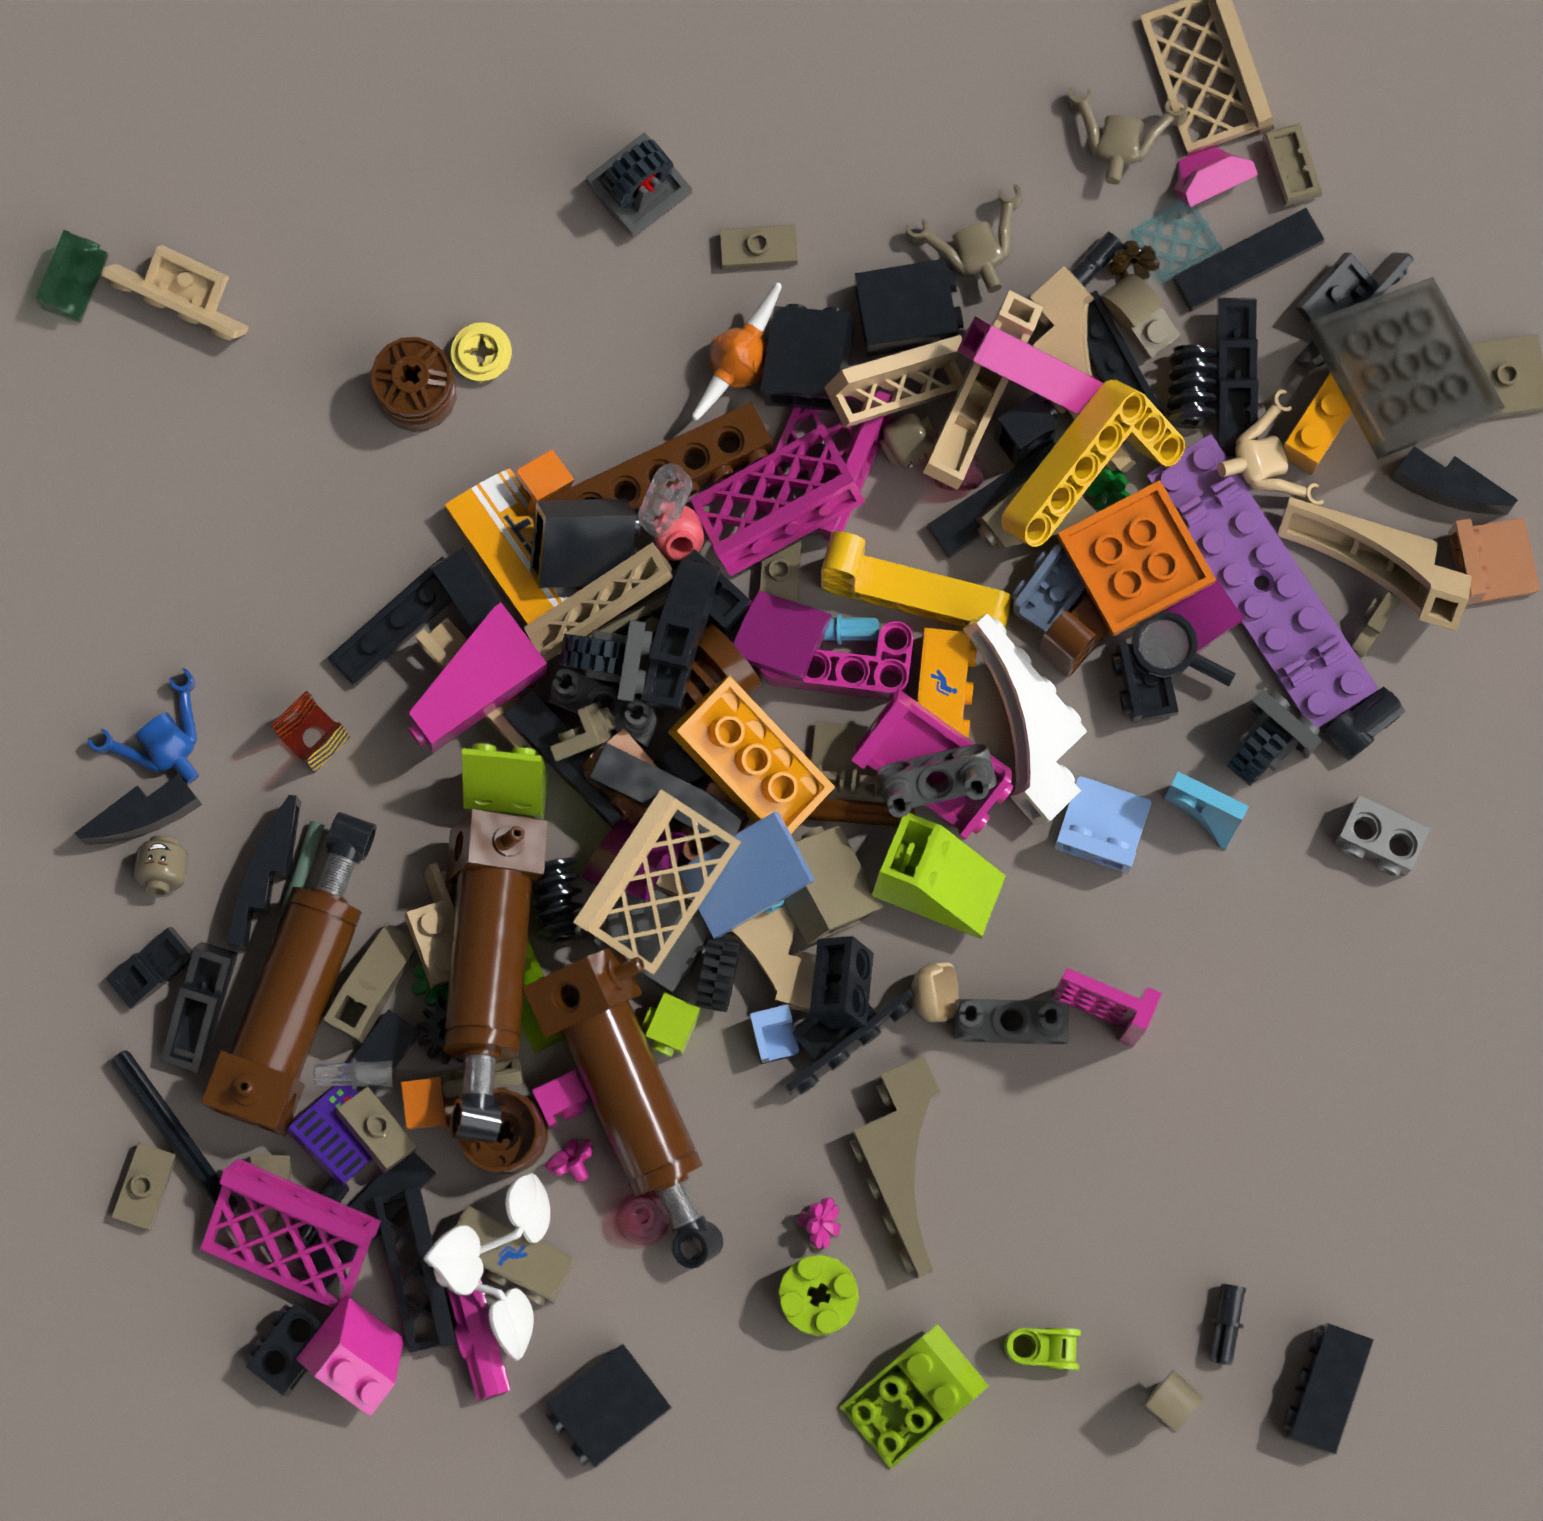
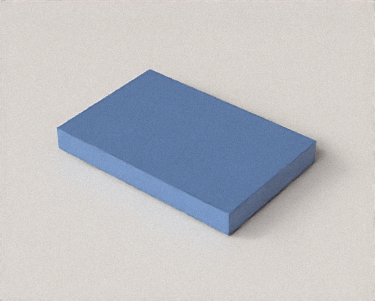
(756, 877)

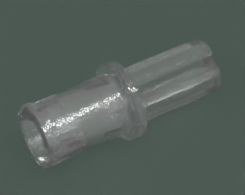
(353, 1074)

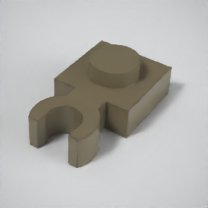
(1379, 614)

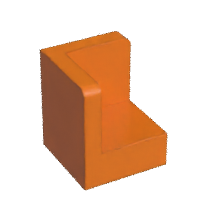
(544, 478)
(425, 1103)

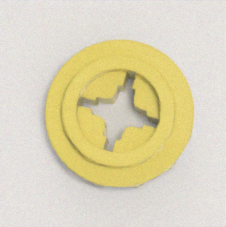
(469, 340)

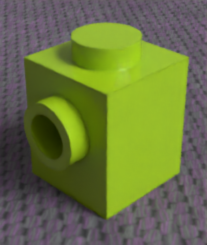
(670, 1025)

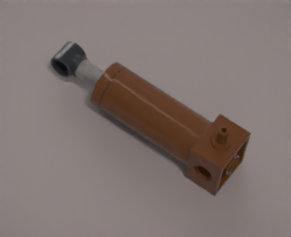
(494, 865)
(263, 1069)
(626, 1087)

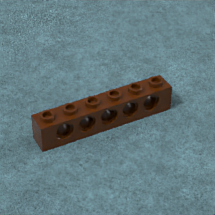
(739, 424)

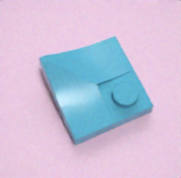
(1209, 807)

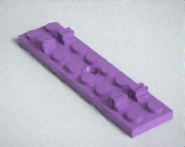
(1285, 618)

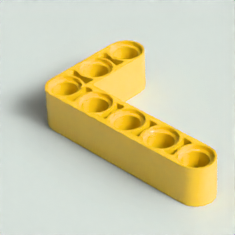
(1083, 451)
(905, 588)

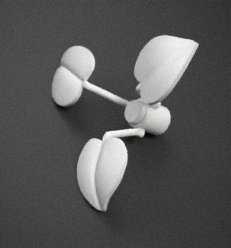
(460, 1267)

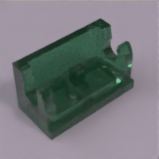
(71, 276)

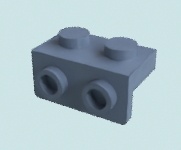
(1049, 591)

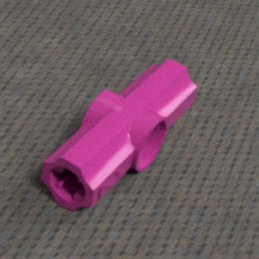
(479, 1344)

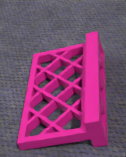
(857, 457)
(787, 519)
(1109, 1004)
(297, 1203)

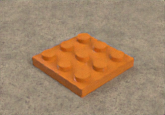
(1136, 558)

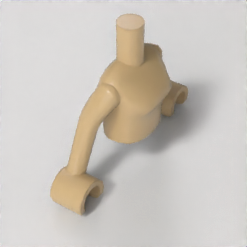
(1265, 457)

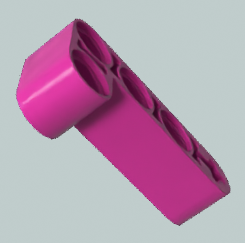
(871, 666)

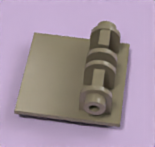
(833, 756)

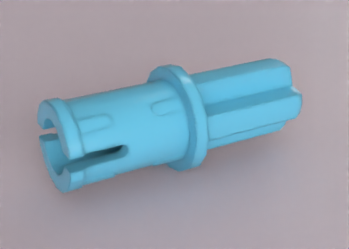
(852, 629)

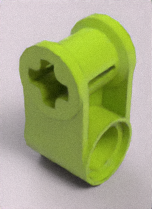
(1046, 1348)

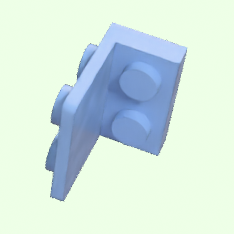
(1103, 825)

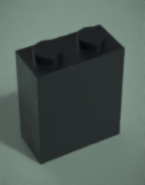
(907, 306)
(805, 355)
(580, 540)
(607, 1407)

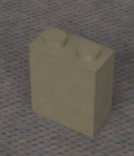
(840, 890)

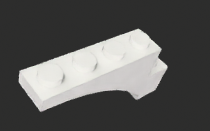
(1038, 721)

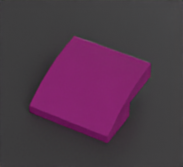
(1209, 613)
(781, 635)
(658, 858)

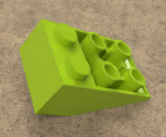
(504, 781)
(938, 877)
(914, 1396)

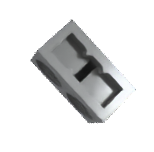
(1385, 826)

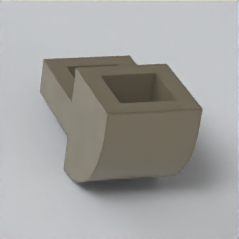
(1141, 312)
(1173, 1401)

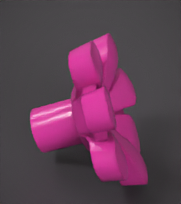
(571, 1160)
(820, 1222)

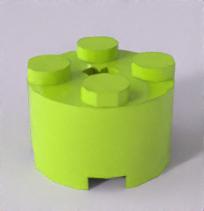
(812, 1273)

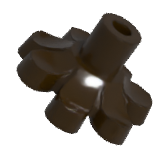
(1134, 260)

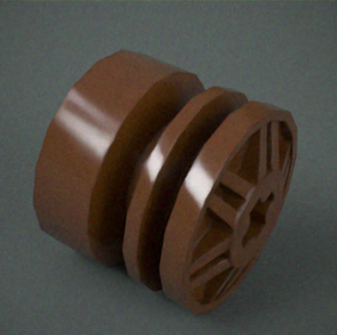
(409, 404)
(714, 662)
(528, 1142)

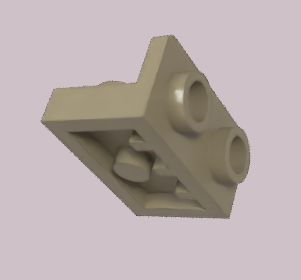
(595, 729)

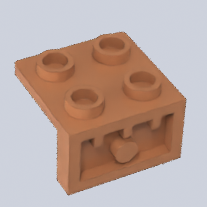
(1496, 558)

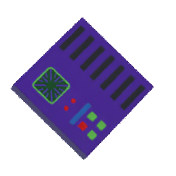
(328, 1139)

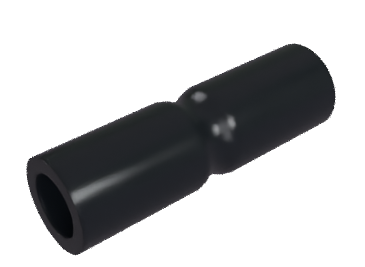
(1096, 258)

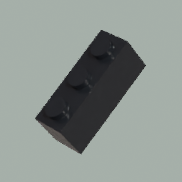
(1327, 1388)

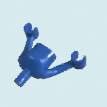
(162, 739)

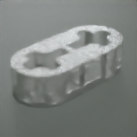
(665, 500)

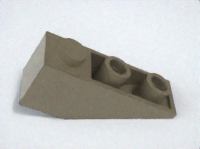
(371, 983)

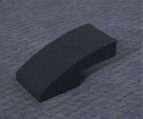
(151, 968)

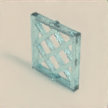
(1163, 217)

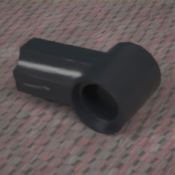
(1357, 729)

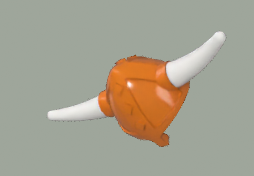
(738, 354)

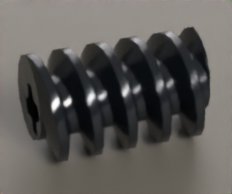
(1190, 386)
(557, 901)

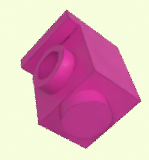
(562, 1097)

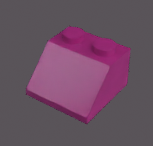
(355, 1355)

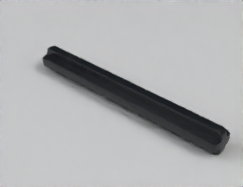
(169, 1127)

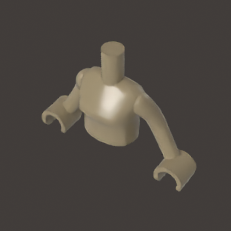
(1122, 135)
(976, 244)

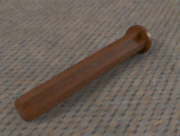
(855, 812)

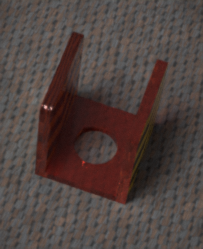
(301, 716)

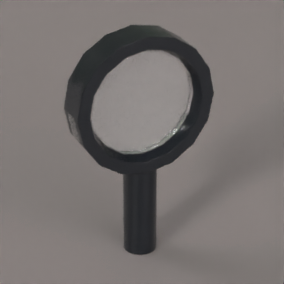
(1168, 646)

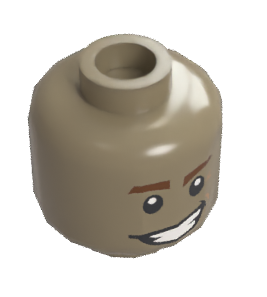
(908, 440)
(161, 865)

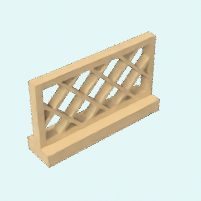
(1239, 61)
(629, 861)

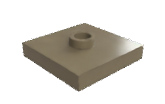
(1515, 372)

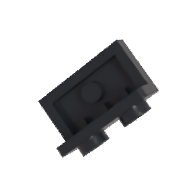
(1144, 694)

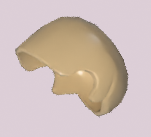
(935, 992)

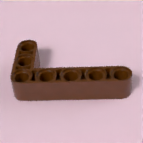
(1073, 637)

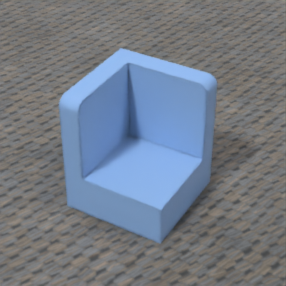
(774, 1033)

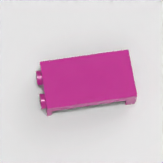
(910, 731)

